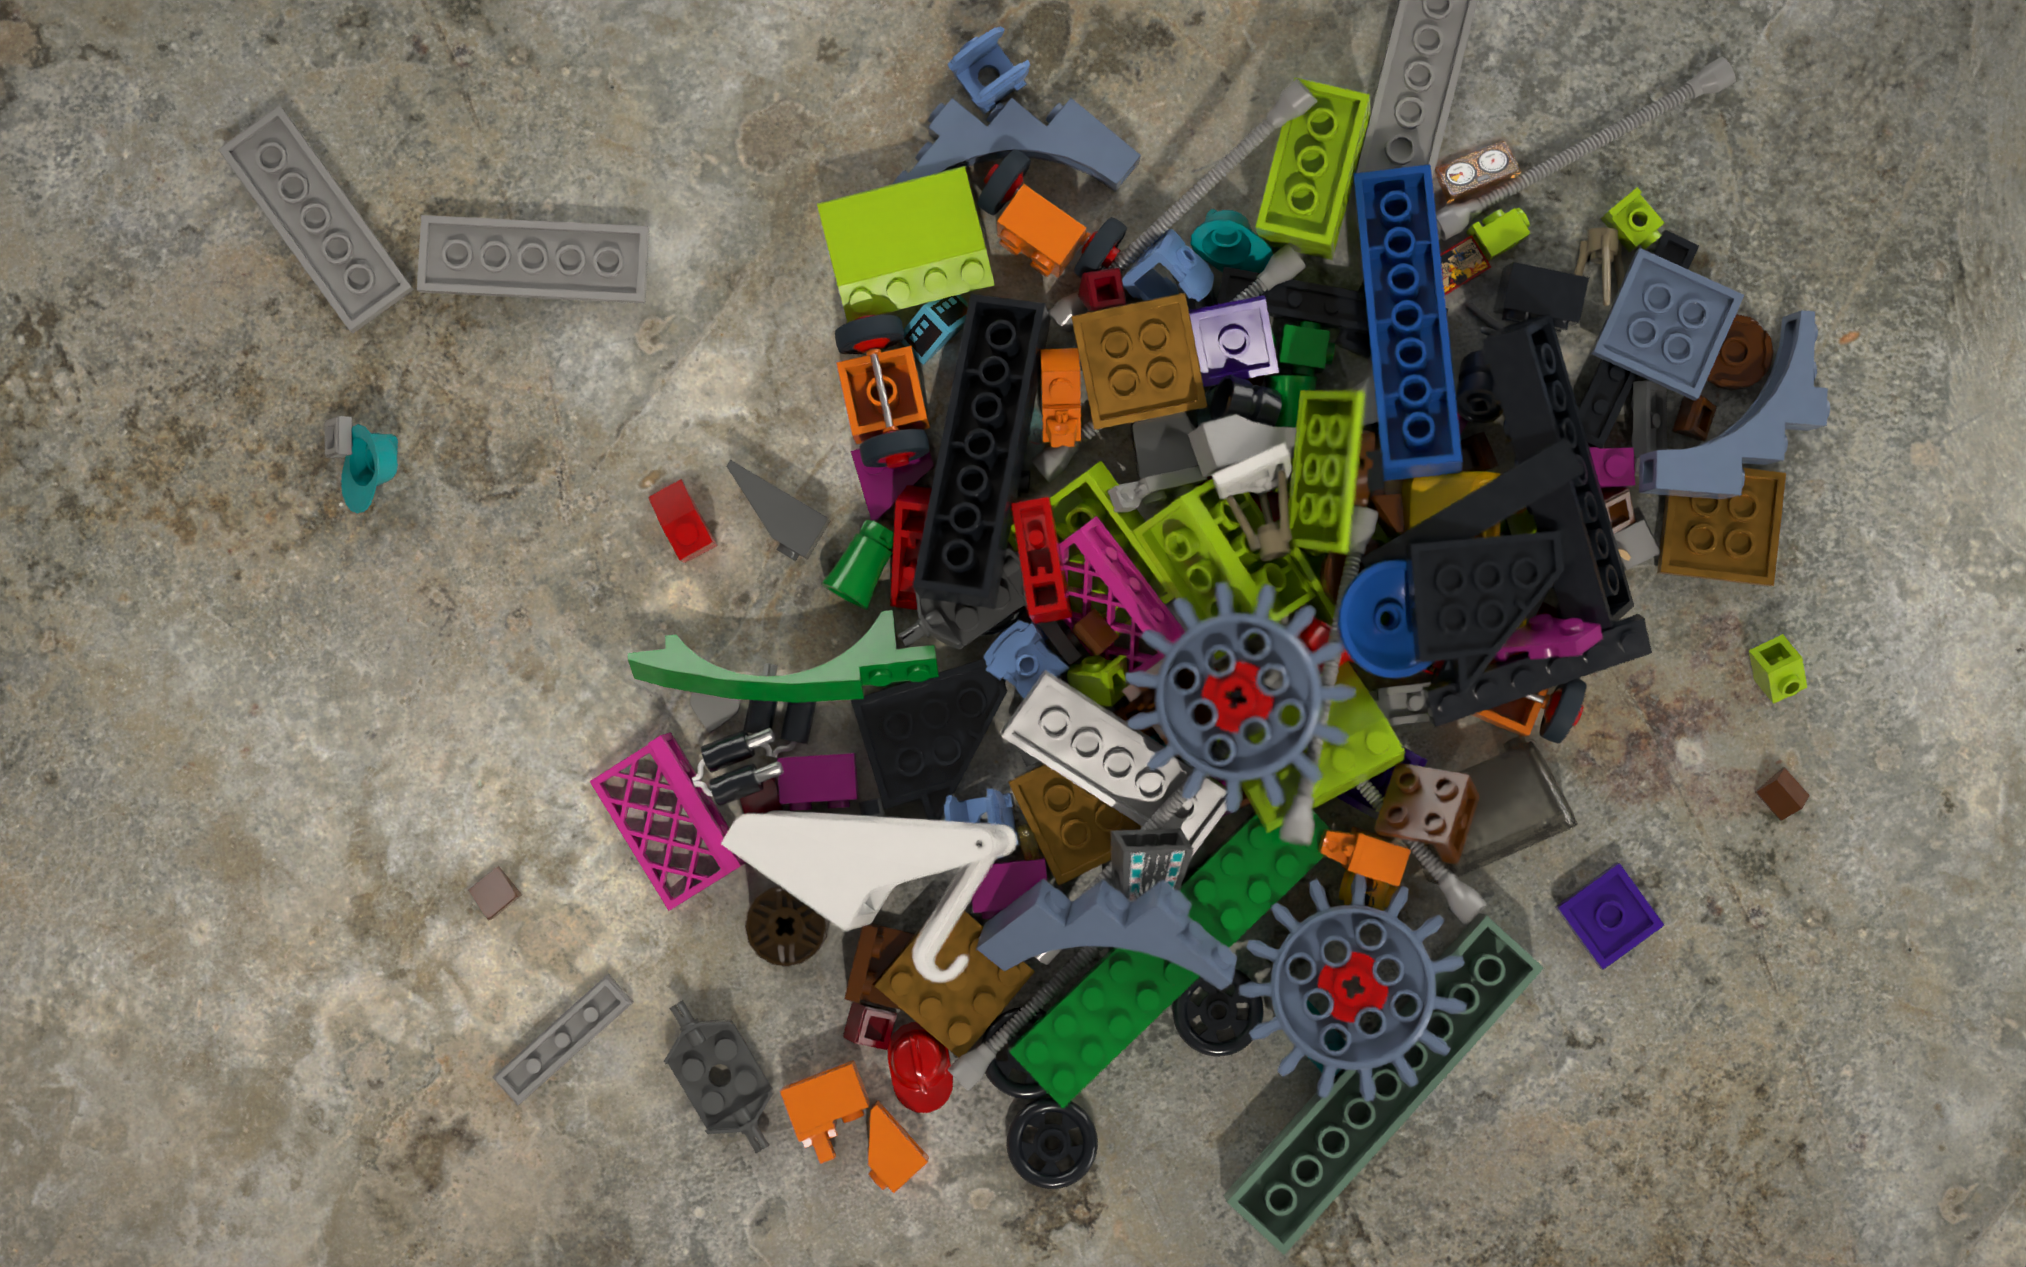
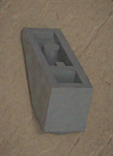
(784, 517)

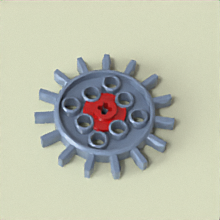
(1230, 722)
(1414, 979)

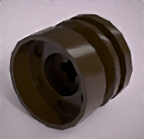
(785, 948)

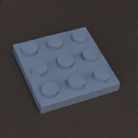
(1667, 324)

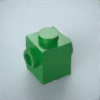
(1305, 348)

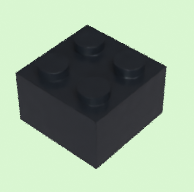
(1538, 291)

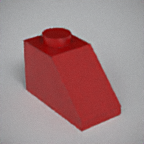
(682, 522)

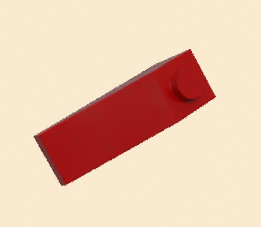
(909, 525)
(1041, 561)

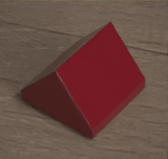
(1102, 289)

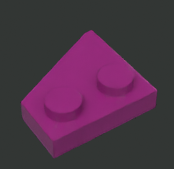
(884, 485)
(1551, 637)

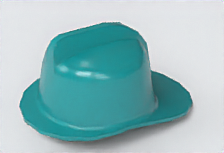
(1230, 242)
(369, 466)

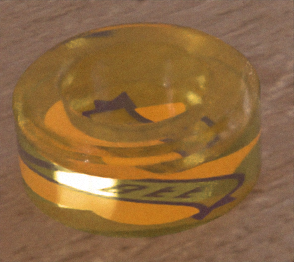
(1028, 842)

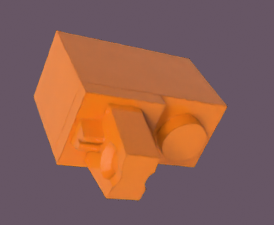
(1060, 396)
(1367, 854)
(822, 1099)

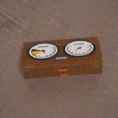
(1477, 171)

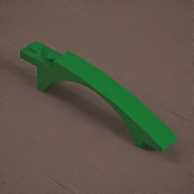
(870, 661)

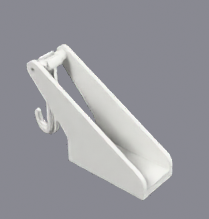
(853, 862)

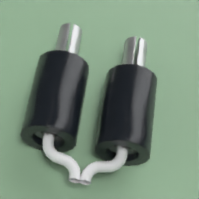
(796, 722)
(743, 780)

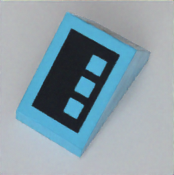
(935, 326)

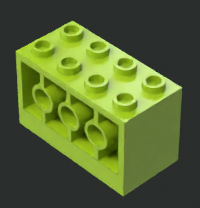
(1314, 172)
(1202, 544)

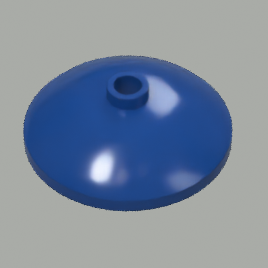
(1373, 646)

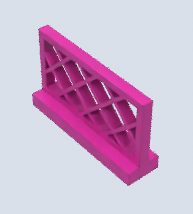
(1125, 590)
(698, 806)

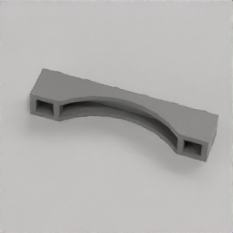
(1235, 439)

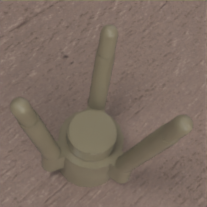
(1603, 249)
(1271, 539)

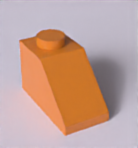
(892, 1151)

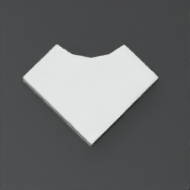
(1254, 474)

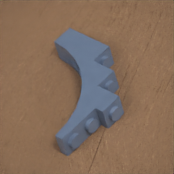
(1069, 139)
(1759, 435)
(1104, 917)

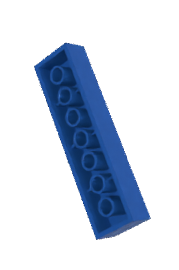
(1407, 323)

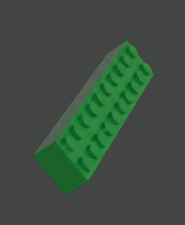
(1133, 987)

